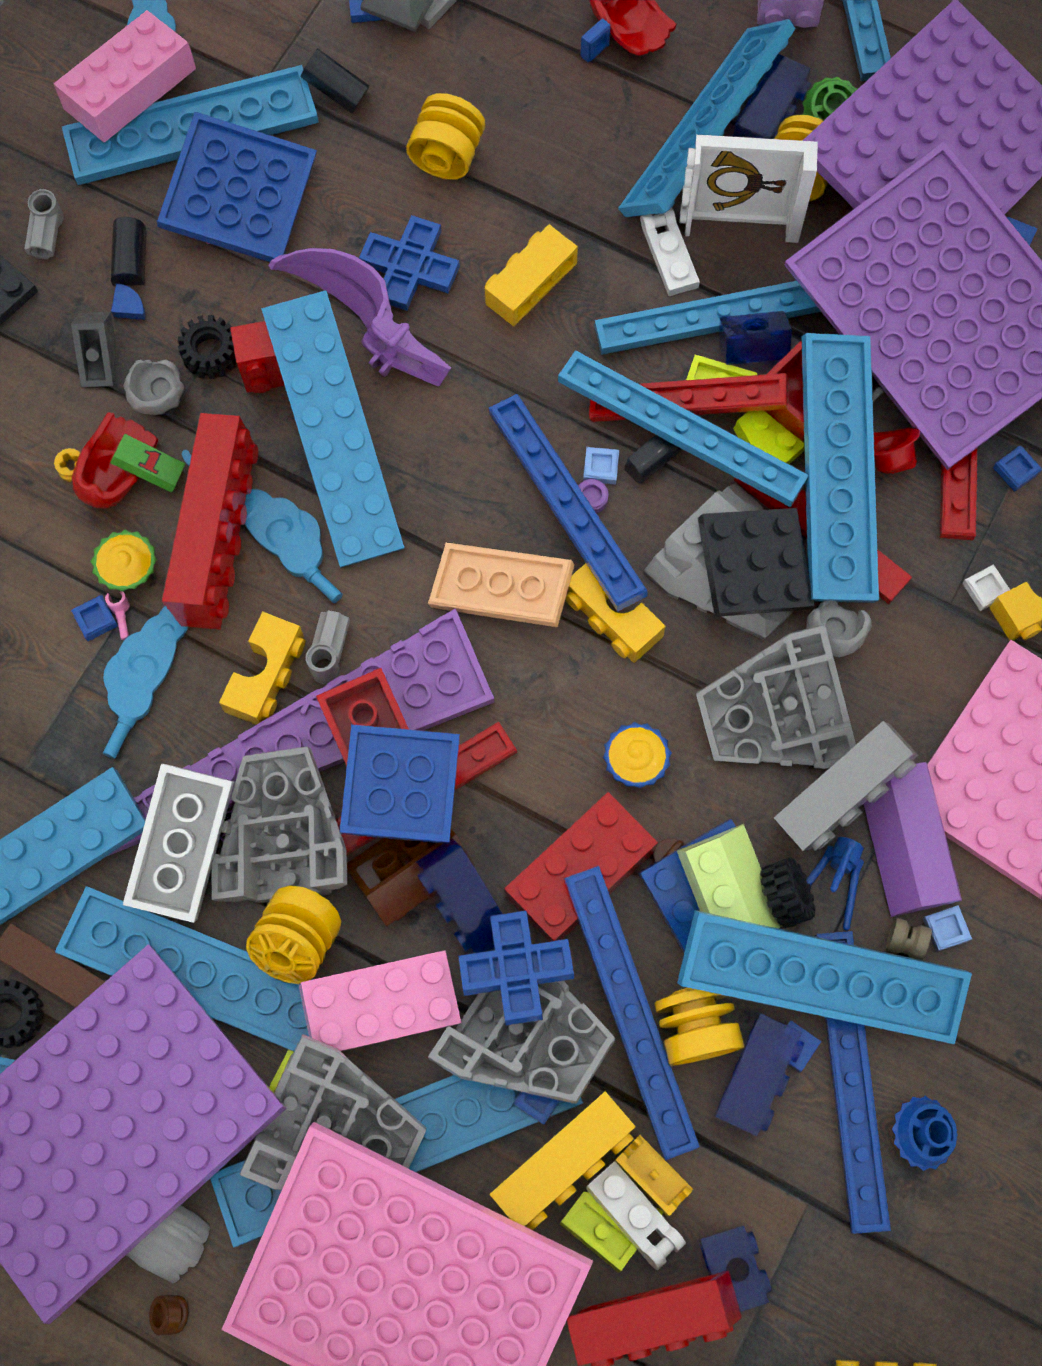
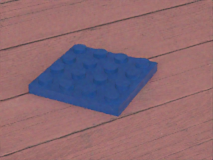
(236, 188)

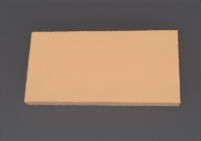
(501, 584)

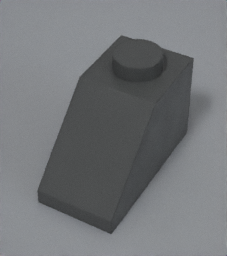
(94, 348)

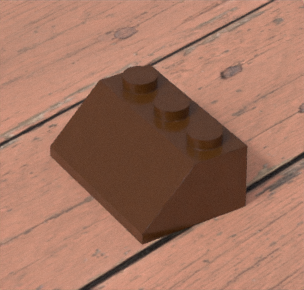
(389, 875)

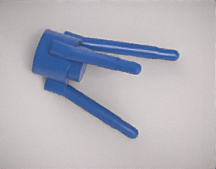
(844, 858)

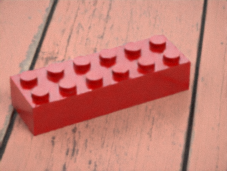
(210, 522)

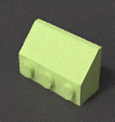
(727, 877)

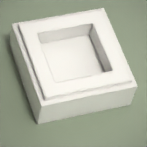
(985, 587)

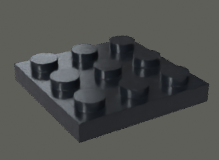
(755, 562)

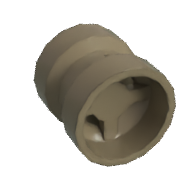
(908, 939)

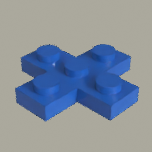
(410, 261)
(516, 967)

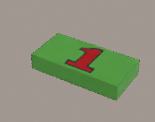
(148, 463)

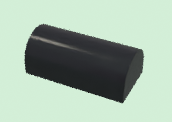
(334, 80)
(128, 251)
(650, 458)

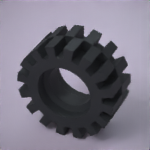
(200, 332)
(788, 892)
(29, 1017)

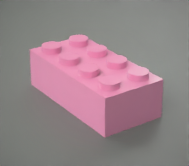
(125, 76)
(381, 1002)

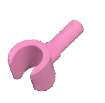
(119, 610)

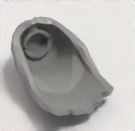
(172, 1245)

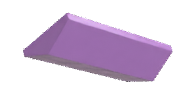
(912, 845)

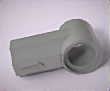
(43, 225)
(327, 644)

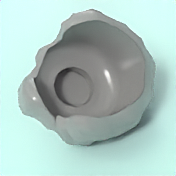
(153, 386)
(843, 626)

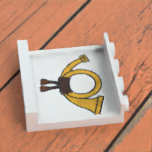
(749, 181)

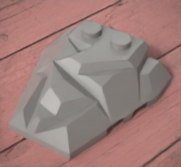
(681, 565)
(780, 706)
(279, 831)
(534, 1057)
(335, 1093)

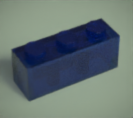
(774, 99)
(460, 894)
(759, 1075)

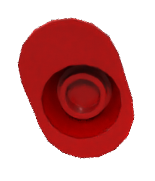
(895, 450)

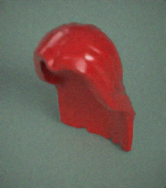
(635, 24)
(94, 477)

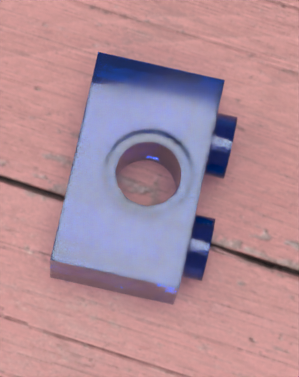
(754, 337)
(737, 1243)

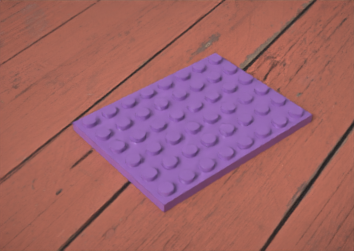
(938, 88)
(942, 296)
(116, 1129)

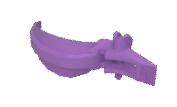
(366, 294)

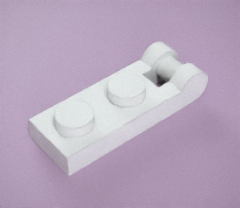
(670, 253)
(634, 1215)

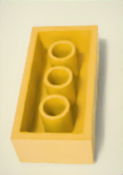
(563, 1161)

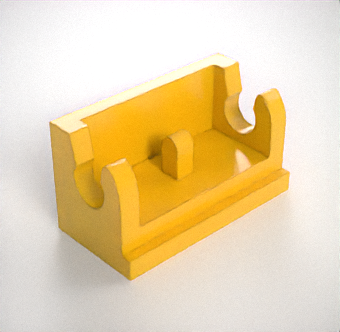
(653, 1175)

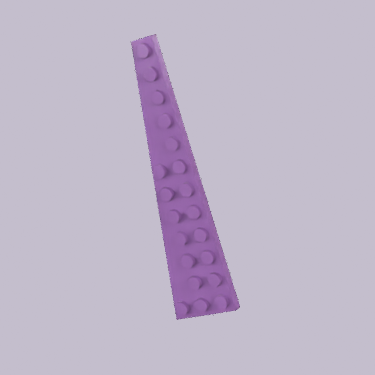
(429, 675)

